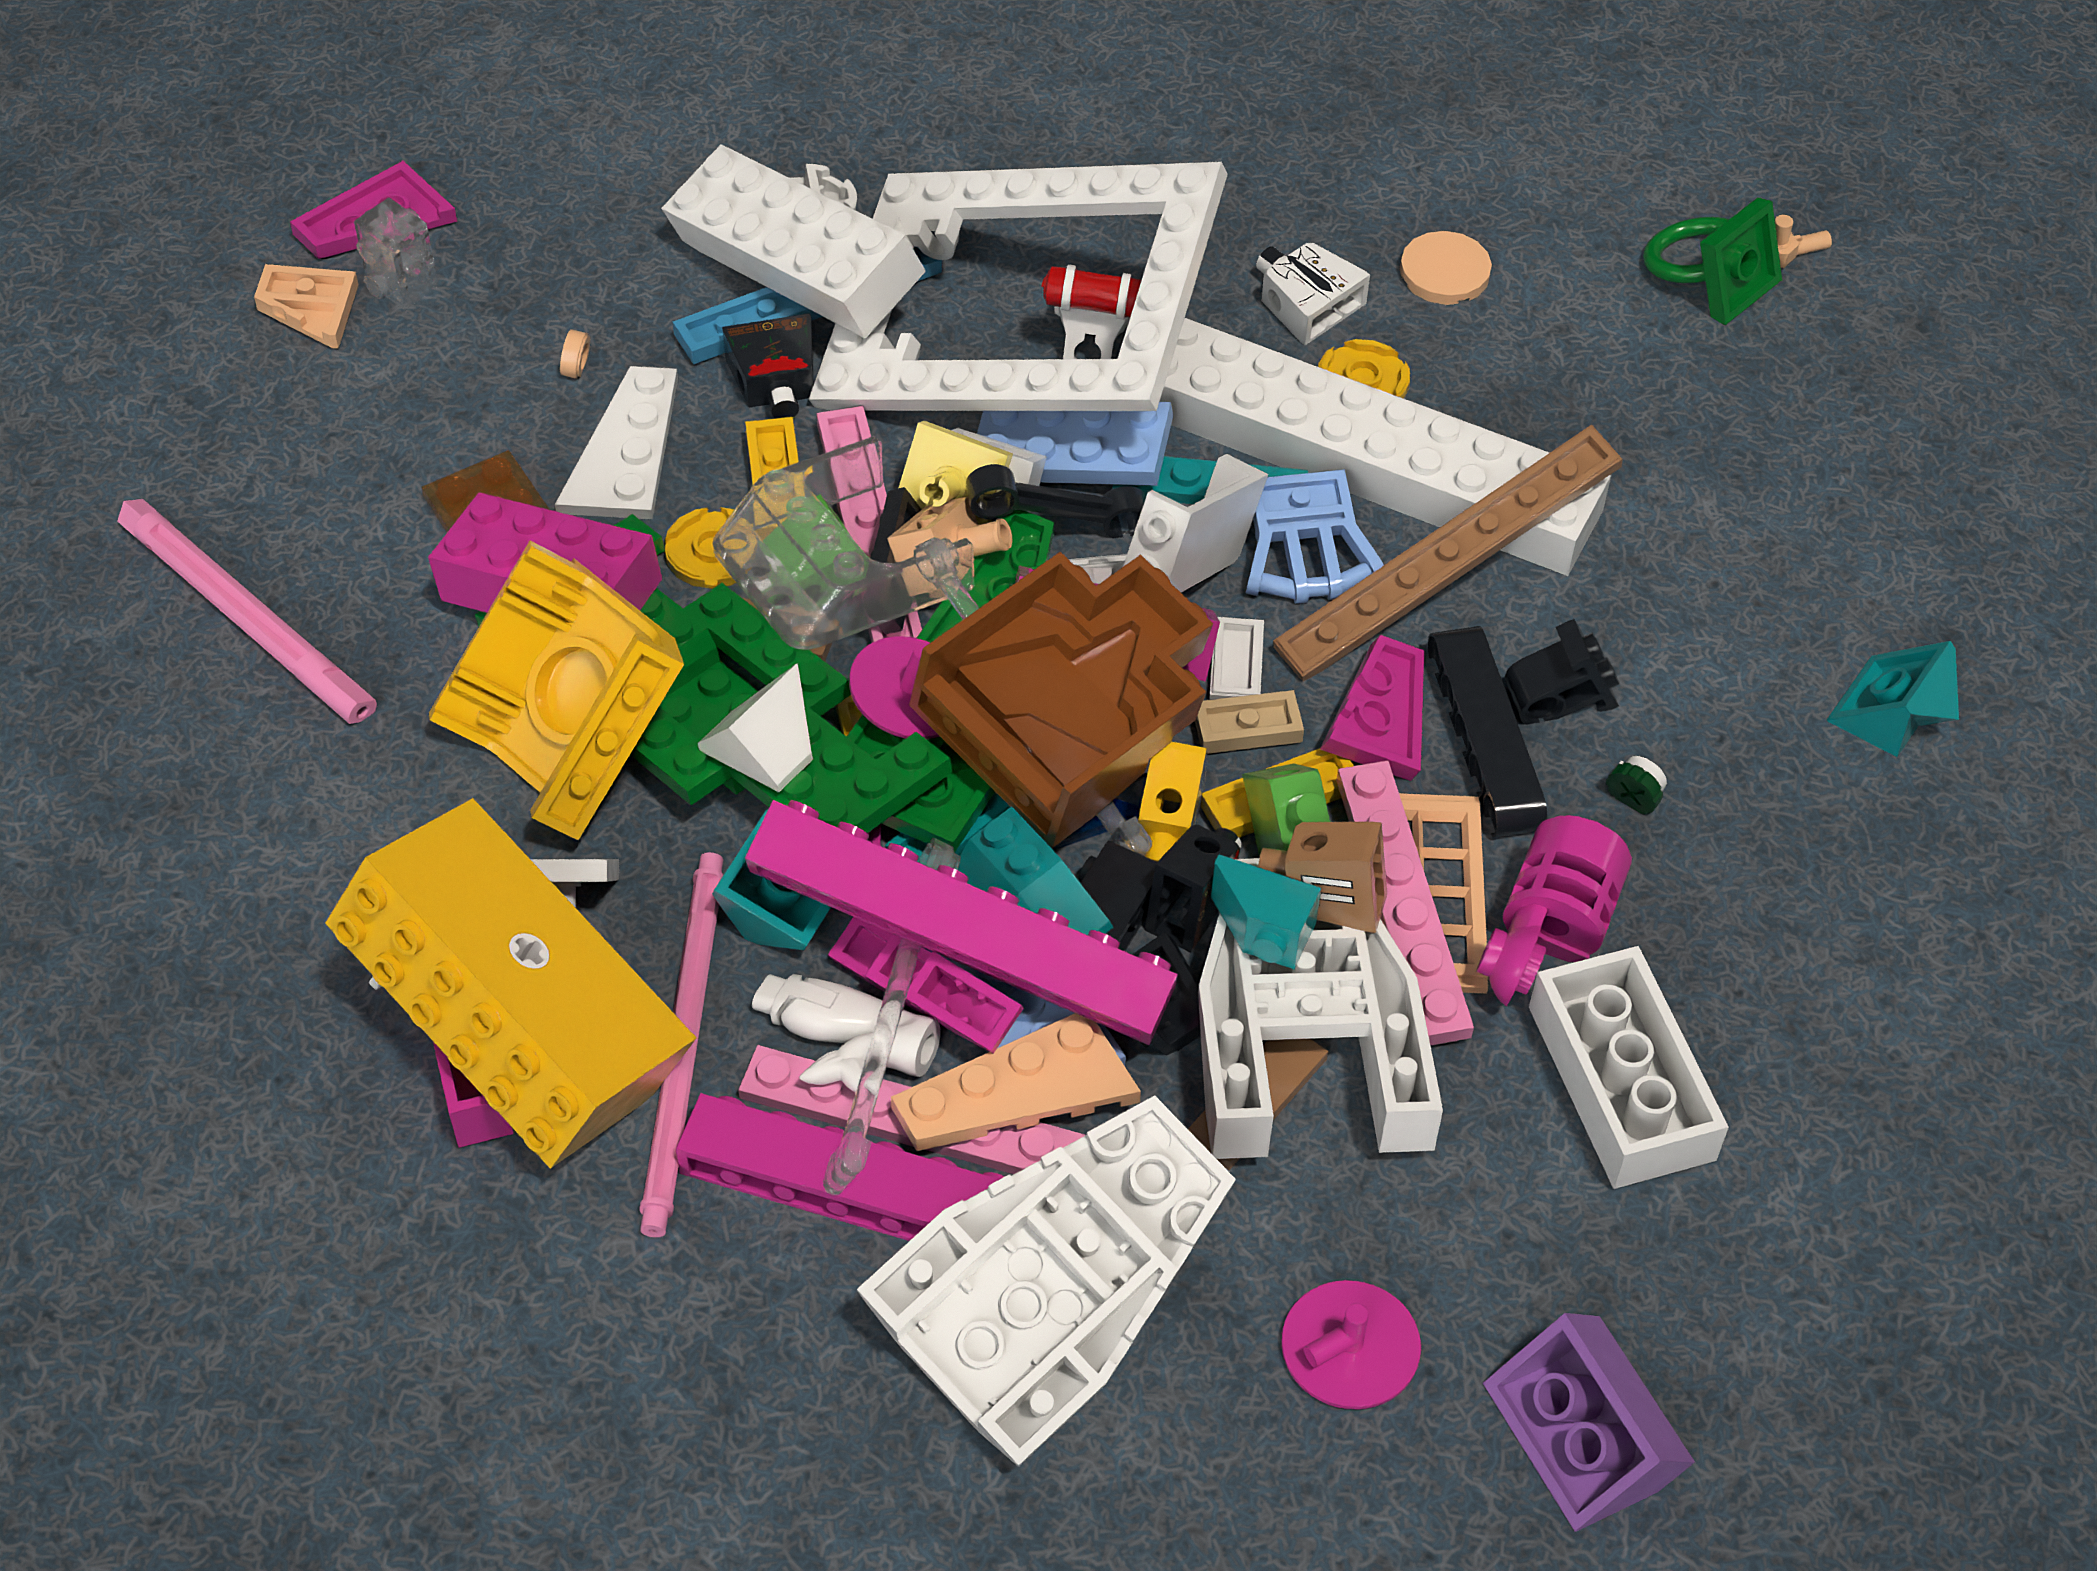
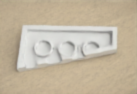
(626, 452)

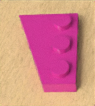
(331, 226)
(1383, 710)

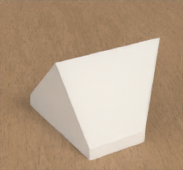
(765, 734)

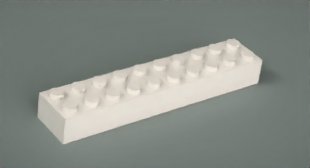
(1386, 444)

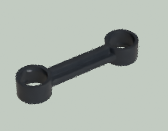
(1050, 500)

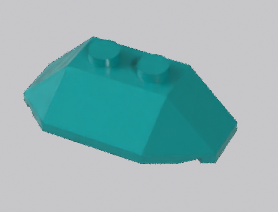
(1020, 862)

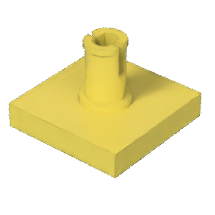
(942, 462)

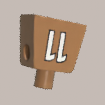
(1344, 863)

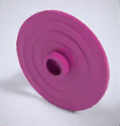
(884, 682)
(1351, 1344)

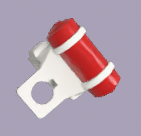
(1090, 305)

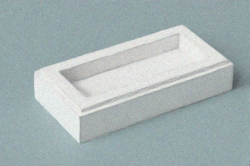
(1237, 658)

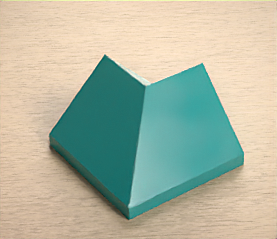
(1899, 694)
(764, 909)

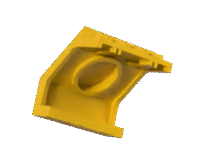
(560, 684)

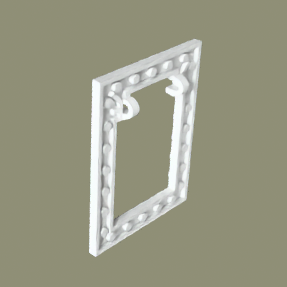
(887, 378)

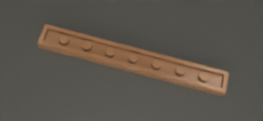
(1447, 553)

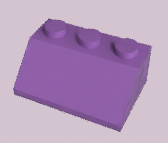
(1587, 1420)

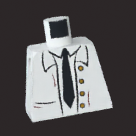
(1311, 289)

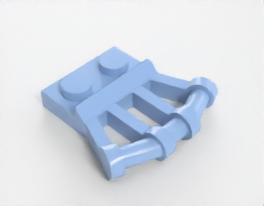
(1308, 508)

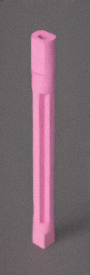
(247, 612)

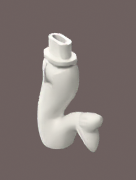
(846, 1016)

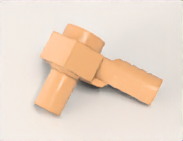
(1792, 245)

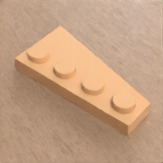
(1029, 1079)

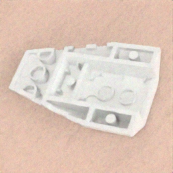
(1050, 1273)

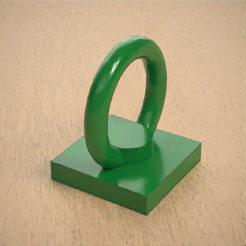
(1737, 257)

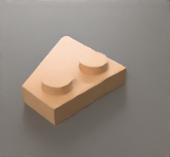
(308, 299)

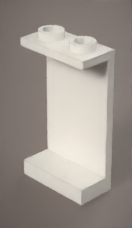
(1202, 537)

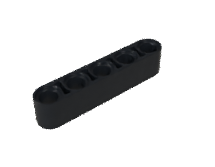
(1489, 730)

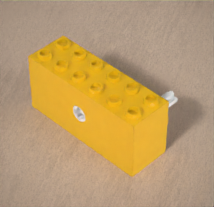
(509, 980)

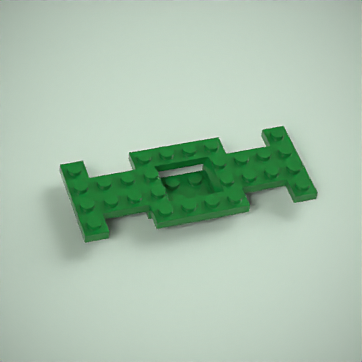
(842, 777)

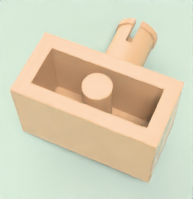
(953, 522)

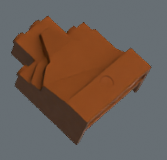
(1065, 687)

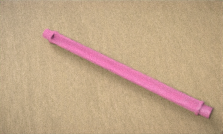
(688, 1007)

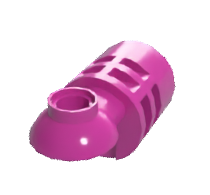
(1557, 902)

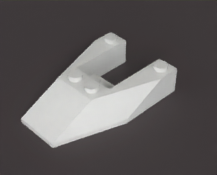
(1340, 988)

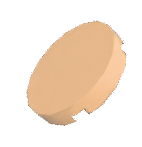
(1445, 267)

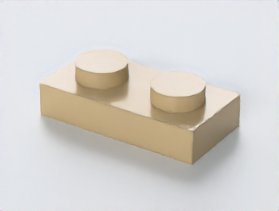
(1249, 722)

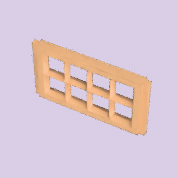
(1466, 811)

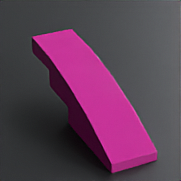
(936, 988)

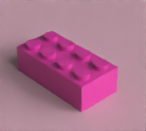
(494, 531)

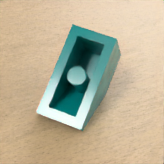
(1265, 910)

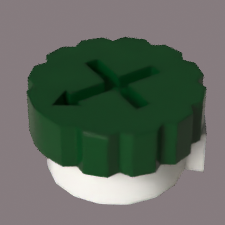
(1637, 784)

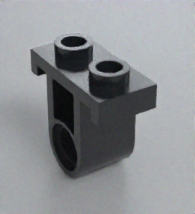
(1562, 677)

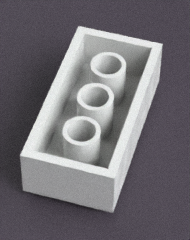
(1627, 1067)

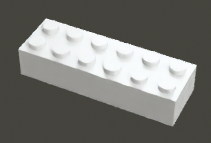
(794, 240)

